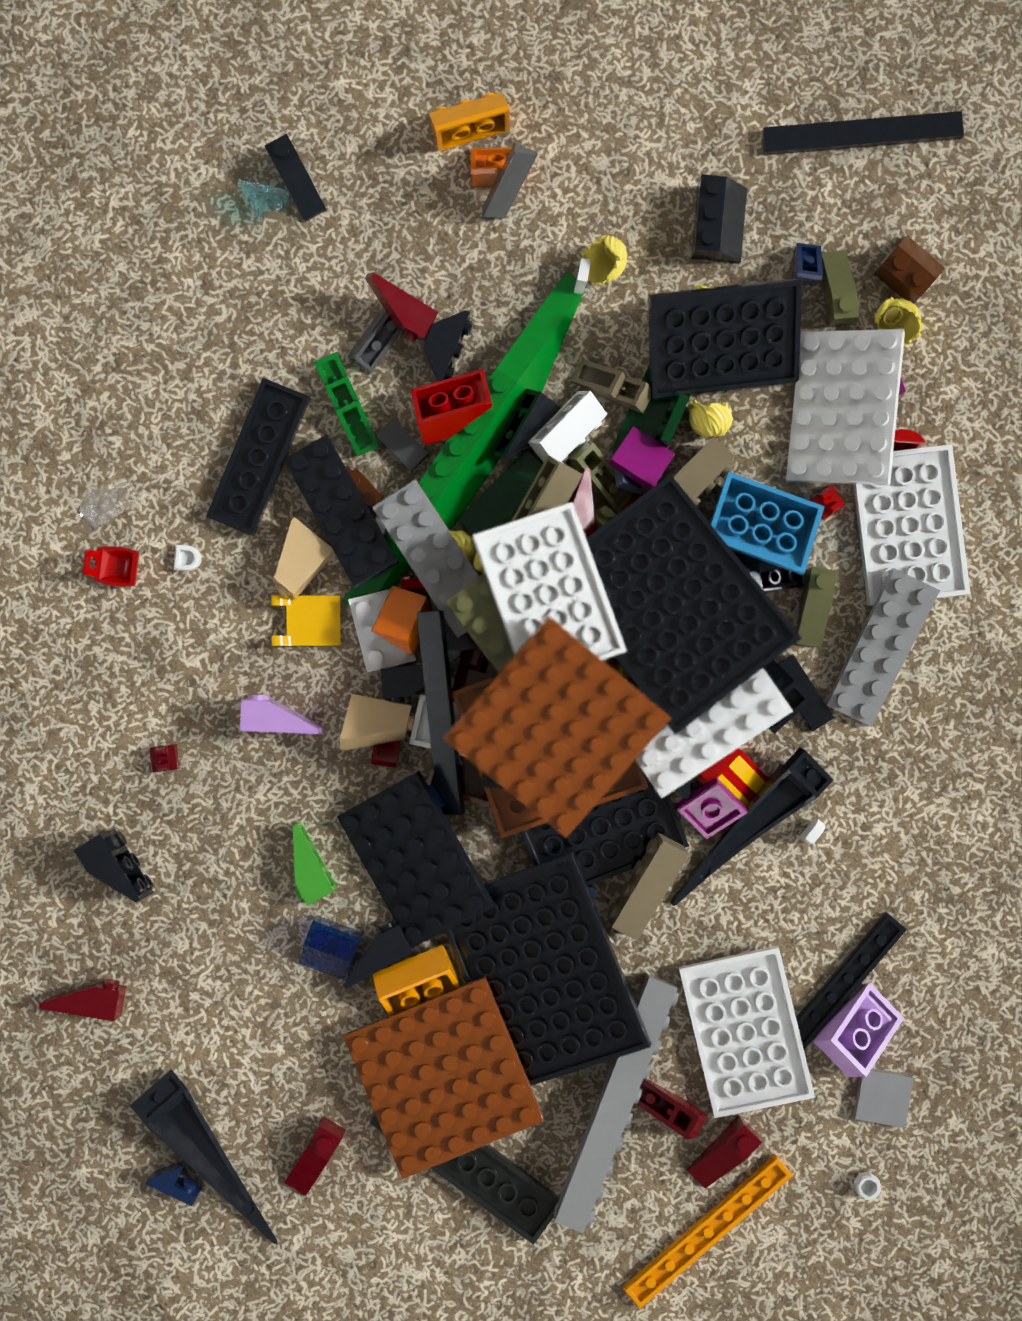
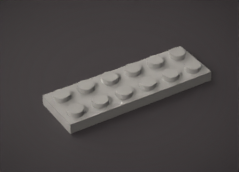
(427, 546)
(882, 647)

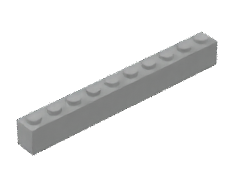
(613, 1110)

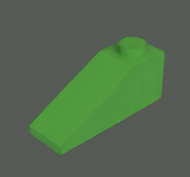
(310, 872)

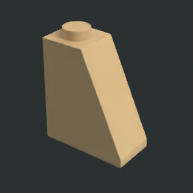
(300, 559)
(374, 722)

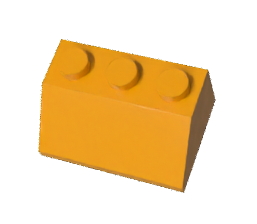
(470, 121)
(415, 980)

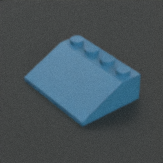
(766, 522)

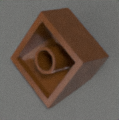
(909, 270)

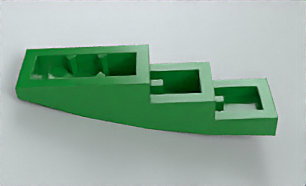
(346, 404)

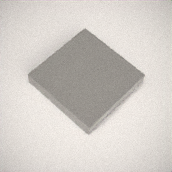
(883, 1098)

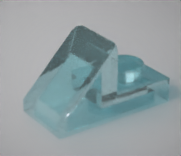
(260, 194)

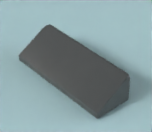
(509, 181)
(374, 342)

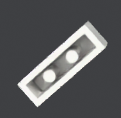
(568, 427)

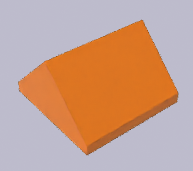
(487, 164)
(398, 618)

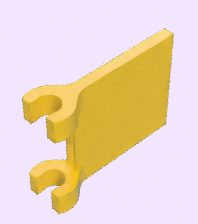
(309, 621)

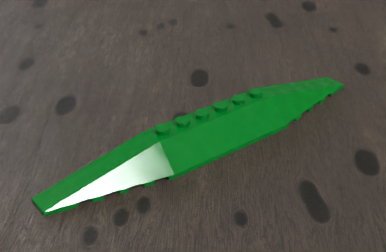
(466, 456)

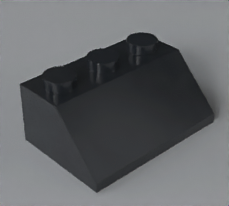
(719, 219)

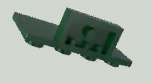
(658, 419)
(503, 497)

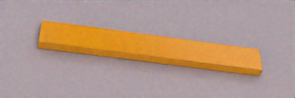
(707, 1231)

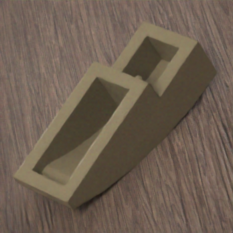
(612, 385)

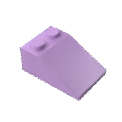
(268, 715)
(859, 1032)

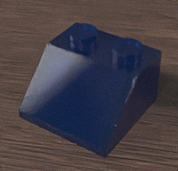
(330, 947)

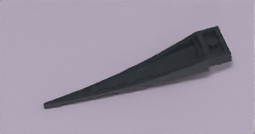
(783, 794)
(177, 1121)

